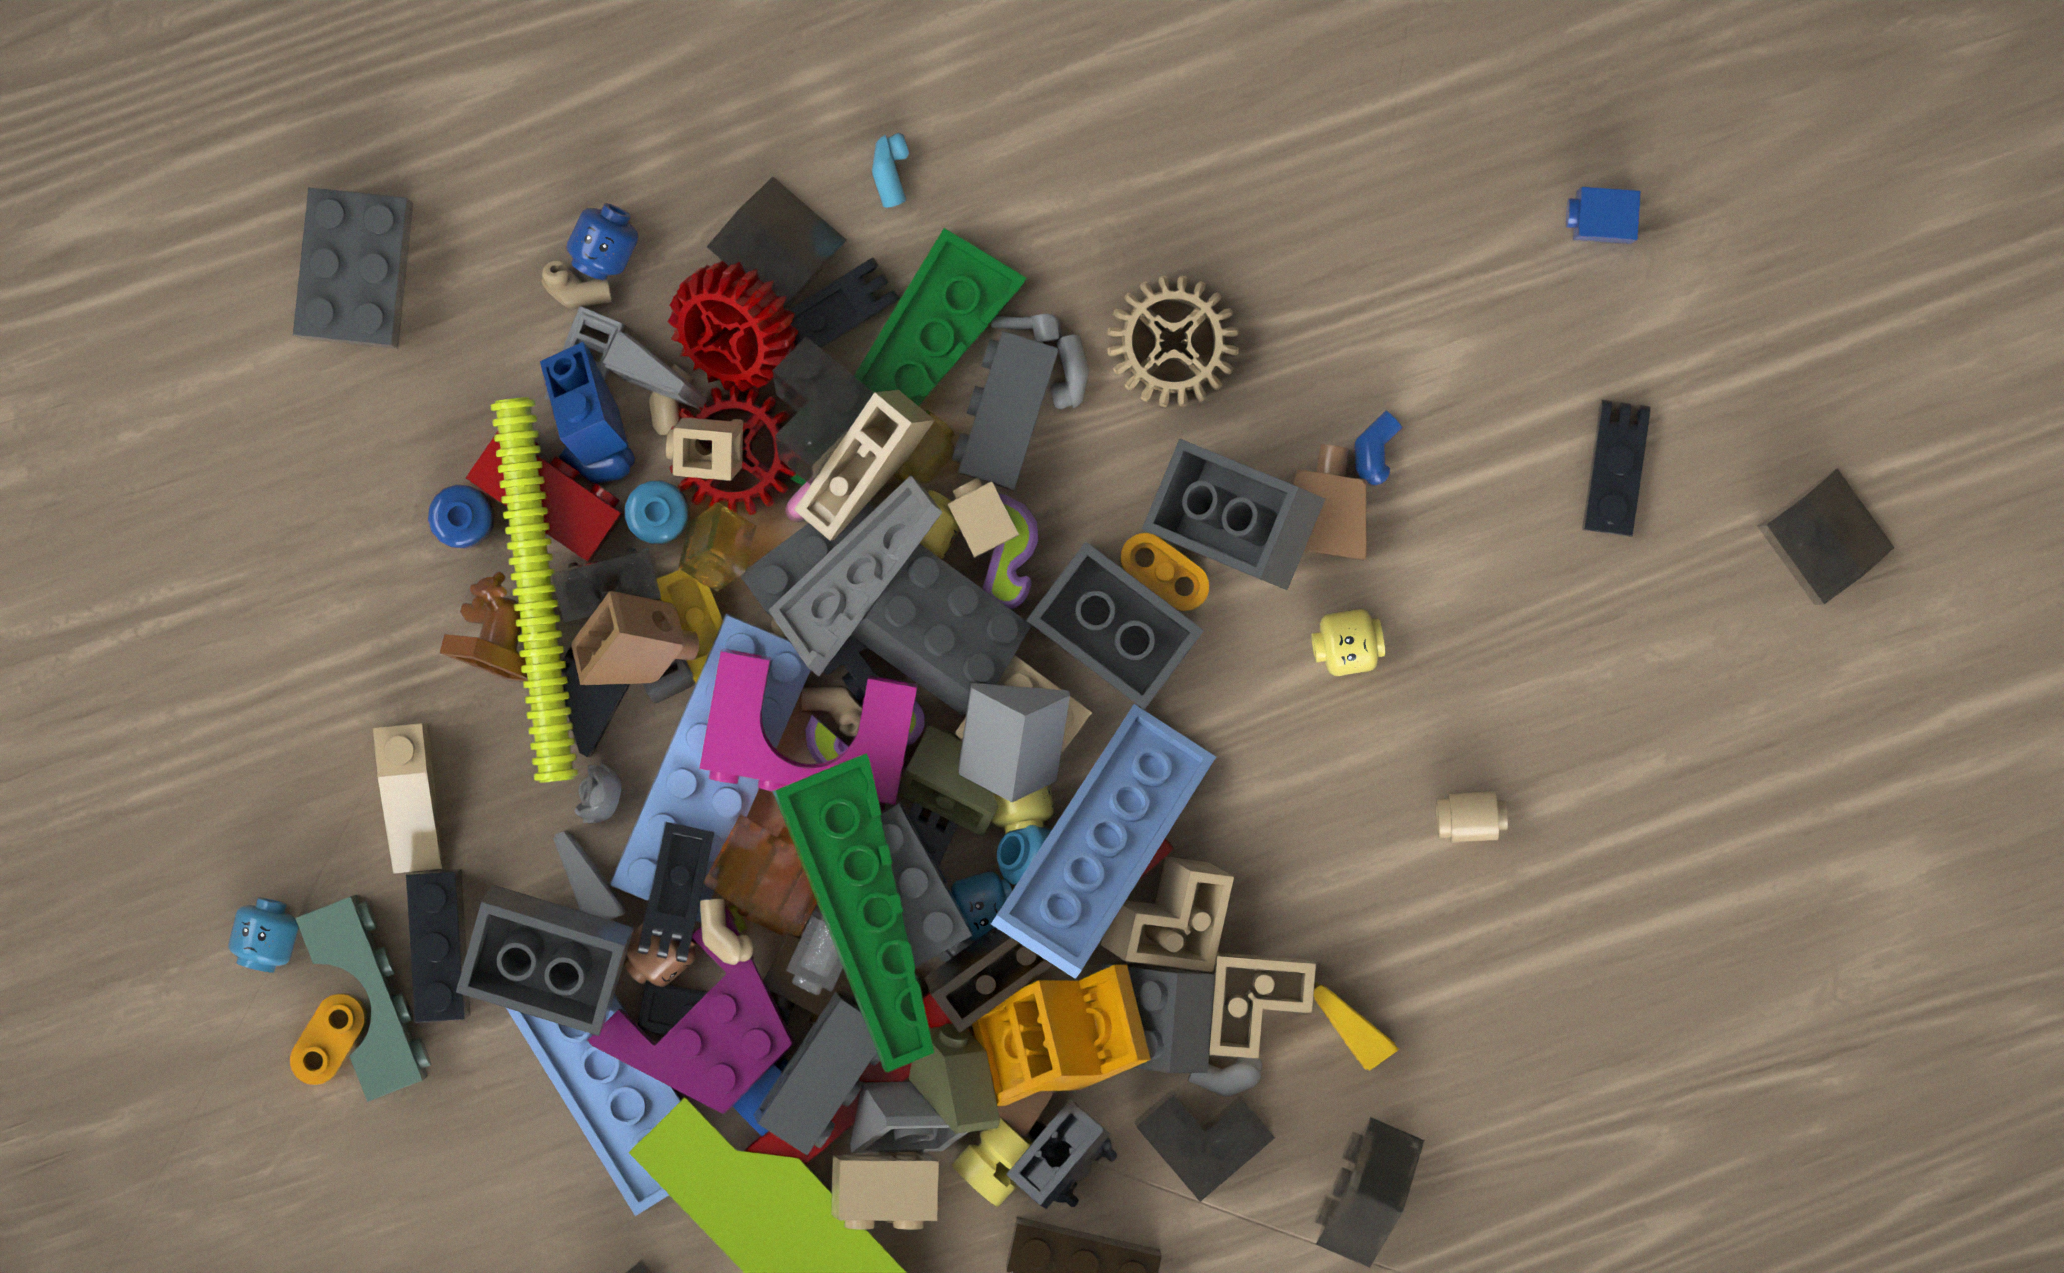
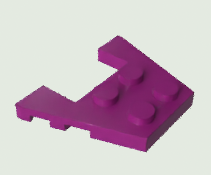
(717, 1045)

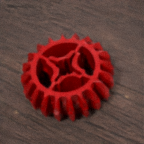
(732, 325)
(767, 476)

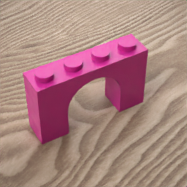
(740, 747)

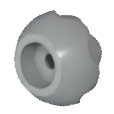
(598, 794)

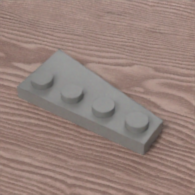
(845, 584)

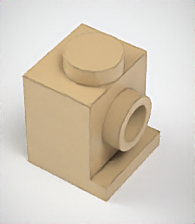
(693, 460)

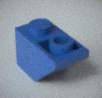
(583, 405)

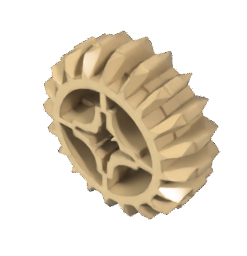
(1202, 311)

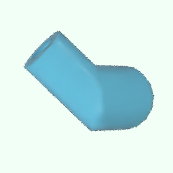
(884, 169)

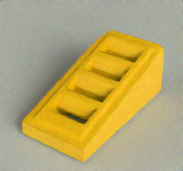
(1361, 1037)

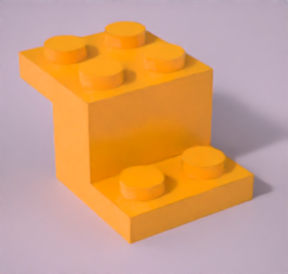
(1063, 1035)

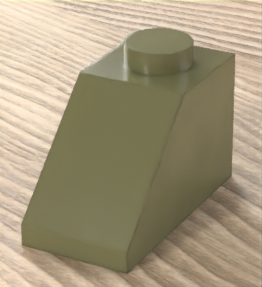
(936, 784)
(957, 1080)

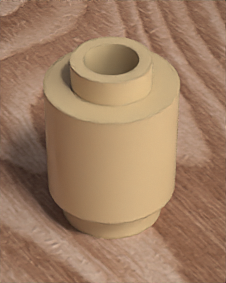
(1471, 816)

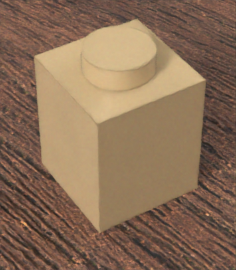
(981, 516)

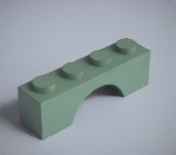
(343, 938)

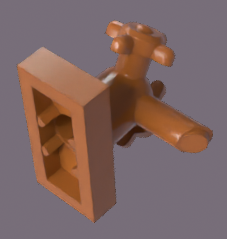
(498, 640)

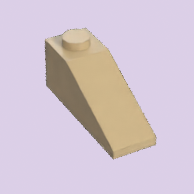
(864, 461)
(408, 796)

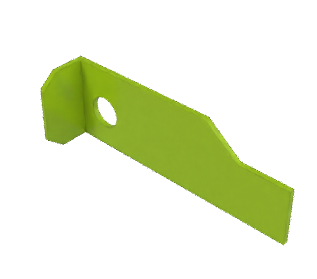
(755, 1206)

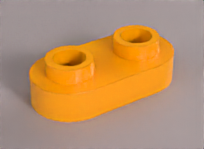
(1165, 571)
(327, 1039)

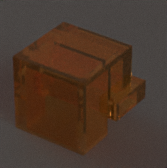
(763, 877)

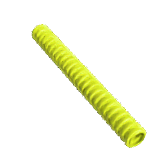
(534, 589)

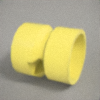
(989, 1162)

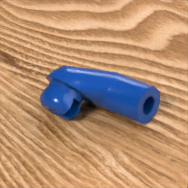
(1370, 449)
(605, 470)

